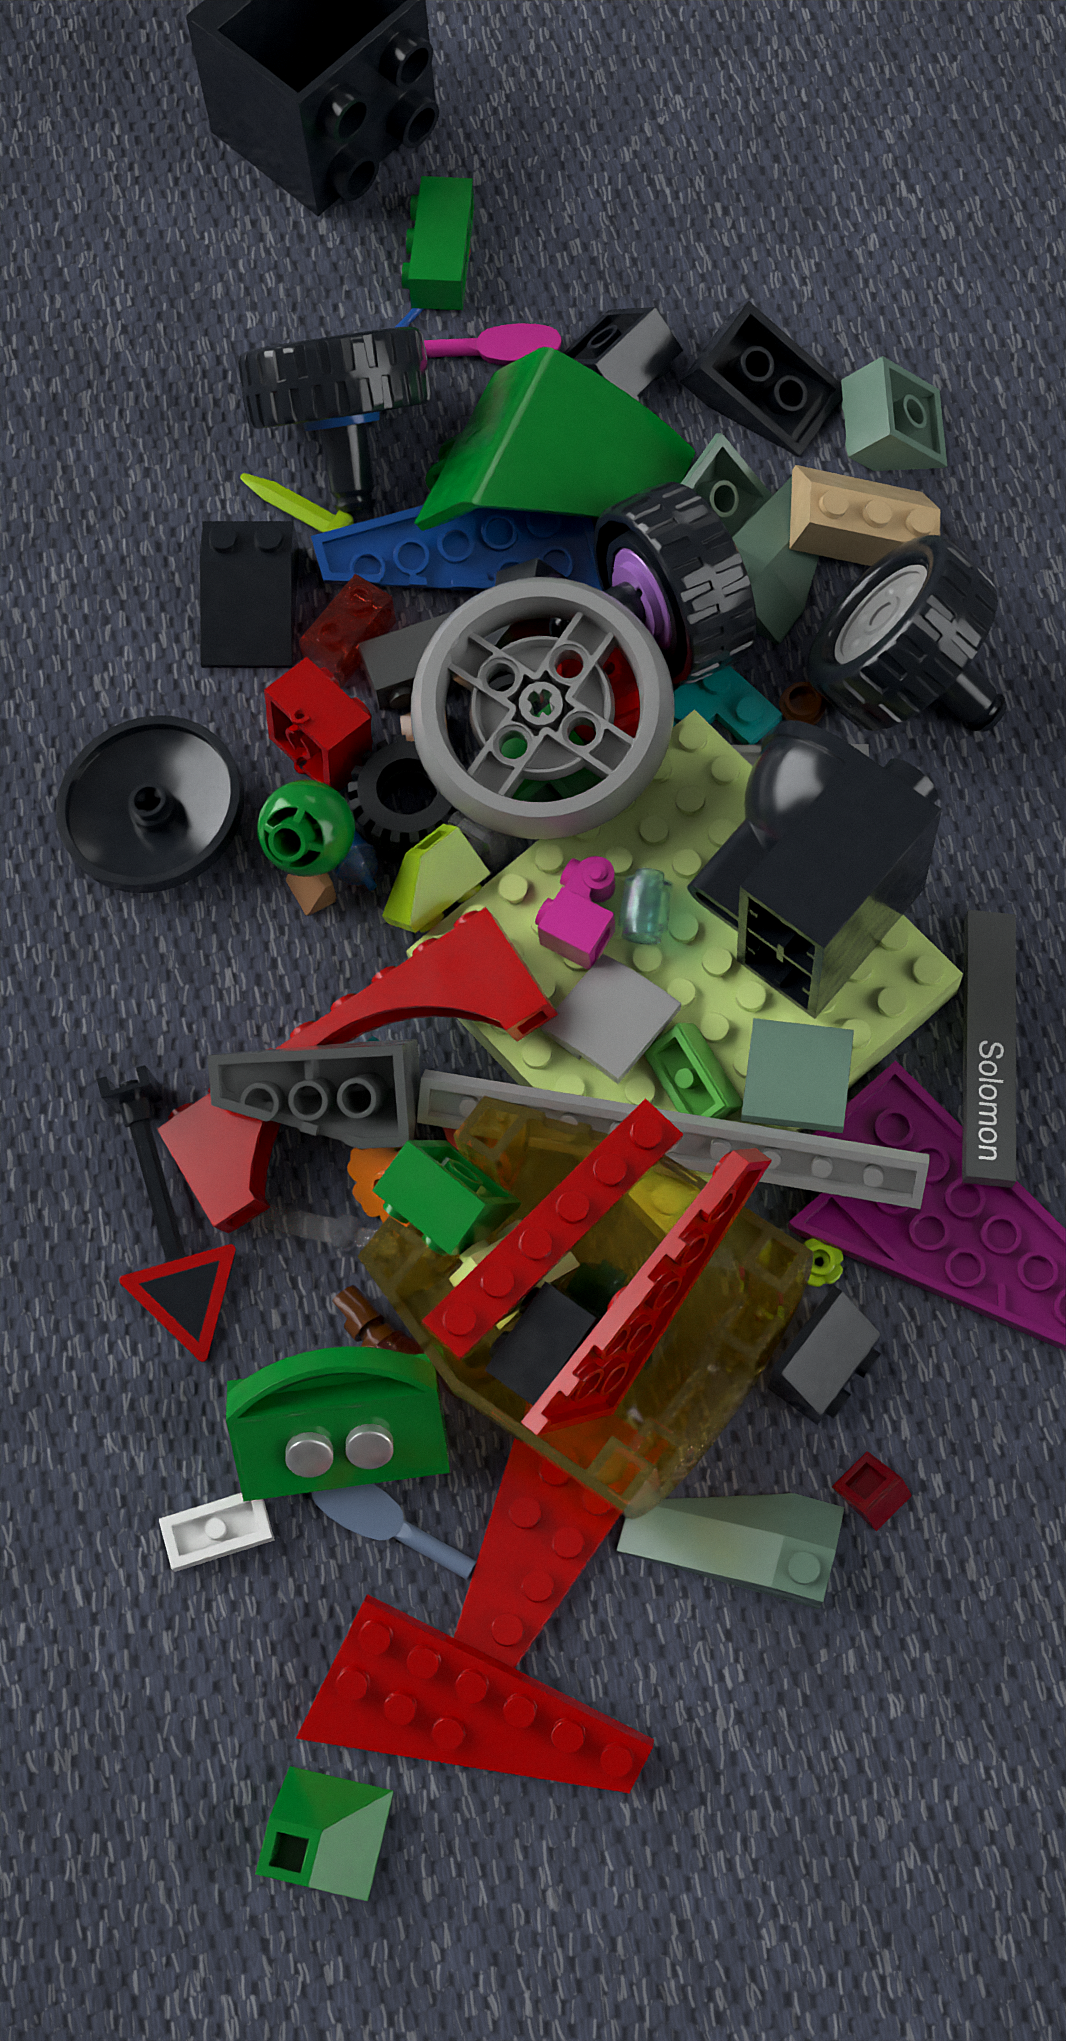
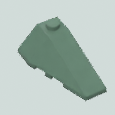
(776, 573)
(750, 1541)

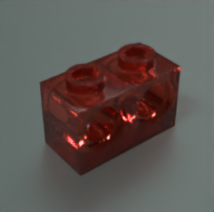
(352, 617)

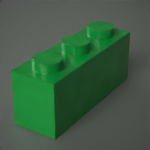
(439, 243)

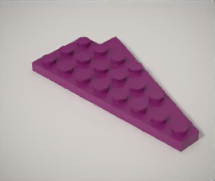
(967, 1241)

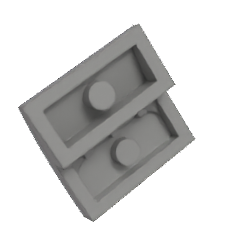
(611, 1017)

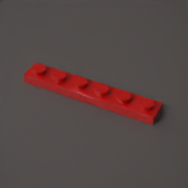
(552, 1230)

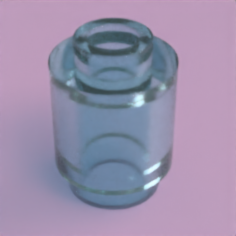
(645, 906)

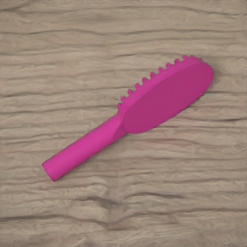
(498, 344)

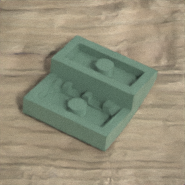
(797, 1075)

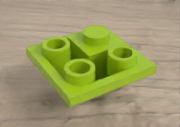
(432, 878)

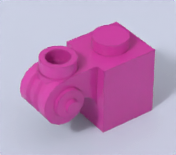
(572, 921)

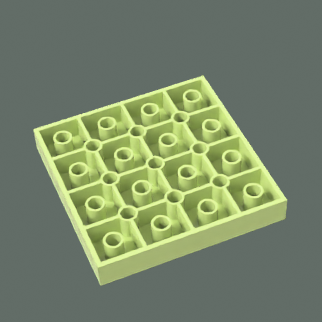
(677, 830)

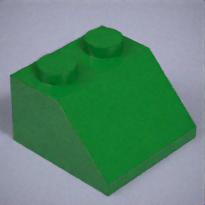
(444, 1196)

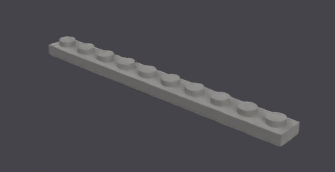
(796, 1157)

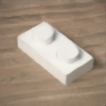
(215, 1531)

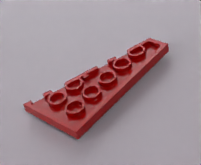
(640, 1313)
(530, 1556)
(442, 1701)

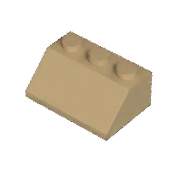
(855, 516)

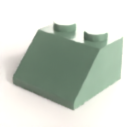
(892, 419)

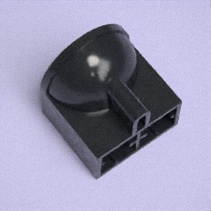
(820, 860)

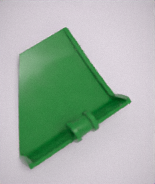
(552, 444)

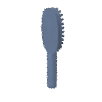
(377, 1516)

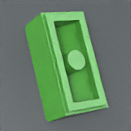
(692, 1073)

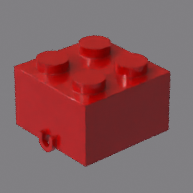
(318, 723)

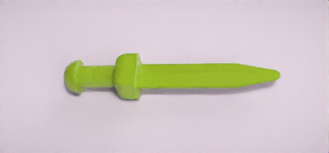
(296, 505)

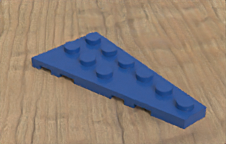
(458, 553)

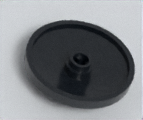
(150, 804)

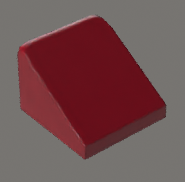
(872, 1490)

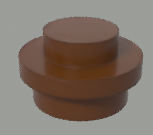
(802, 703)

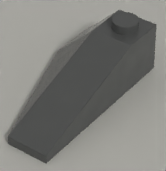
(335, 1090)

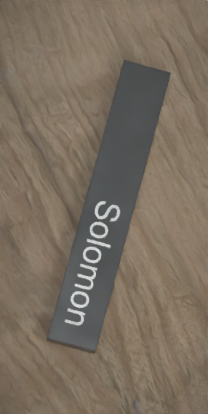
(989, 1049)

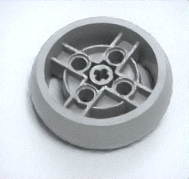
(595, 629)

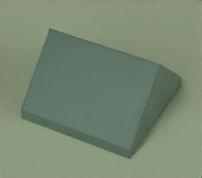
(727, 484)

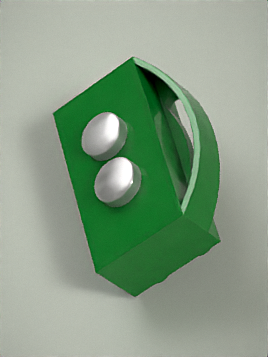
(336, 1422)

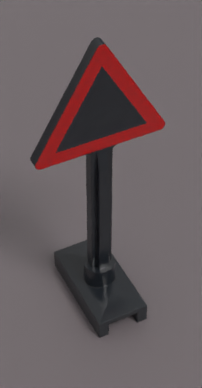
(185, 1289)

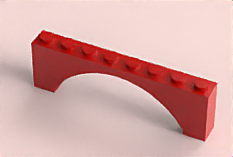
(461, 975)

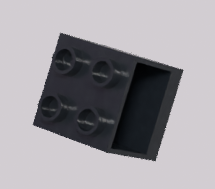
(316, 87)

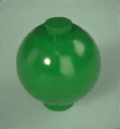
(306, 828)

